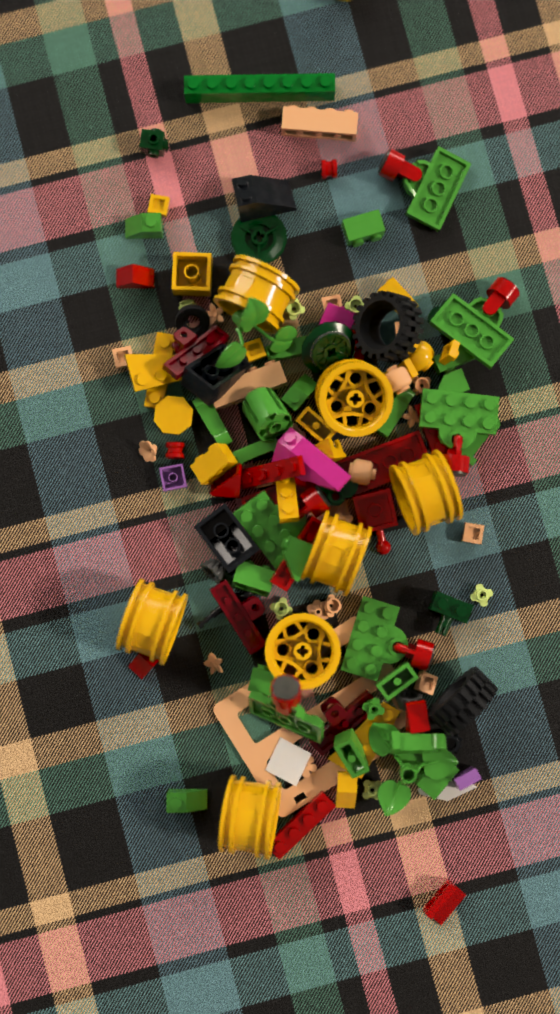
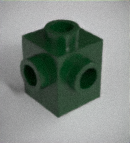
(153, 143)

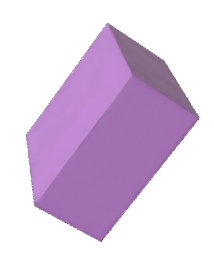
(173, 477)
(466, 778)

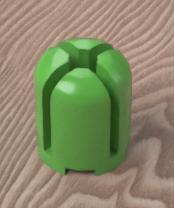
(266, 413)

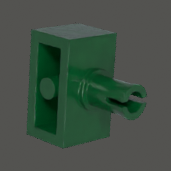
(449, 610)

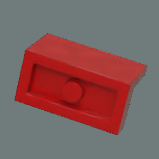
(444, 902)

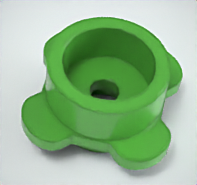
(367, 706)

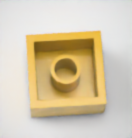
(192, 274)

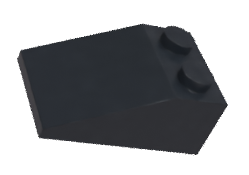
(262, 197)
(207, 380)
(226, 538)

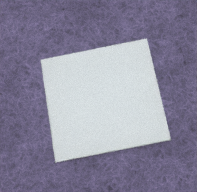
(288, 761)

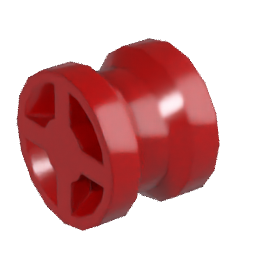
(329, 168)
(175, 450)

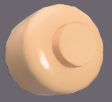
(398, 378)
(361, 471)

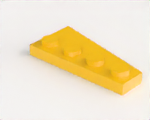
(147, 370)
(362, 733)

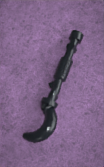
(217, 611)

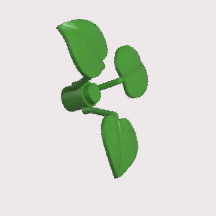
(253, 314)
(395, 795)

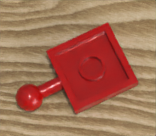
(377, 511)

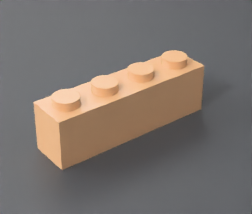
(319, 123)
(267, 376)

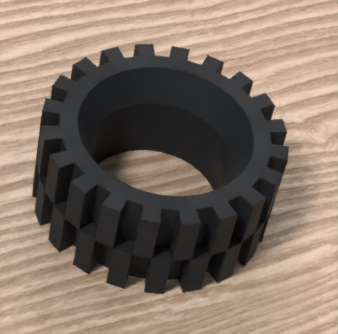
(370, 320)
(463, 701)

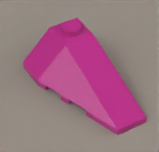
(317, 465)

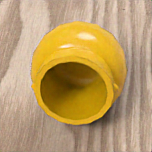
(422, 356)

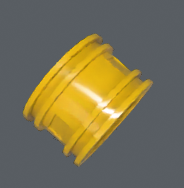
(259, 281)
(355, 407)
(426, 492)
(337, 553)
(151, 621)
(314, 649)
(249, 817)

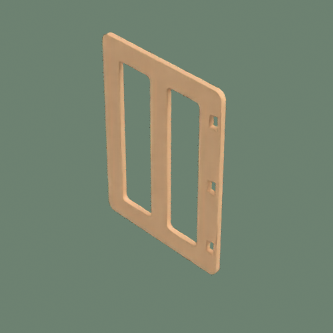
(257, 753)

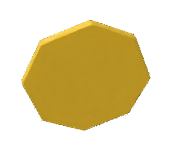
(173, 415)

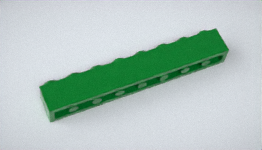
(259, 88)

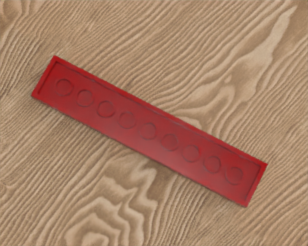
(405, 448)

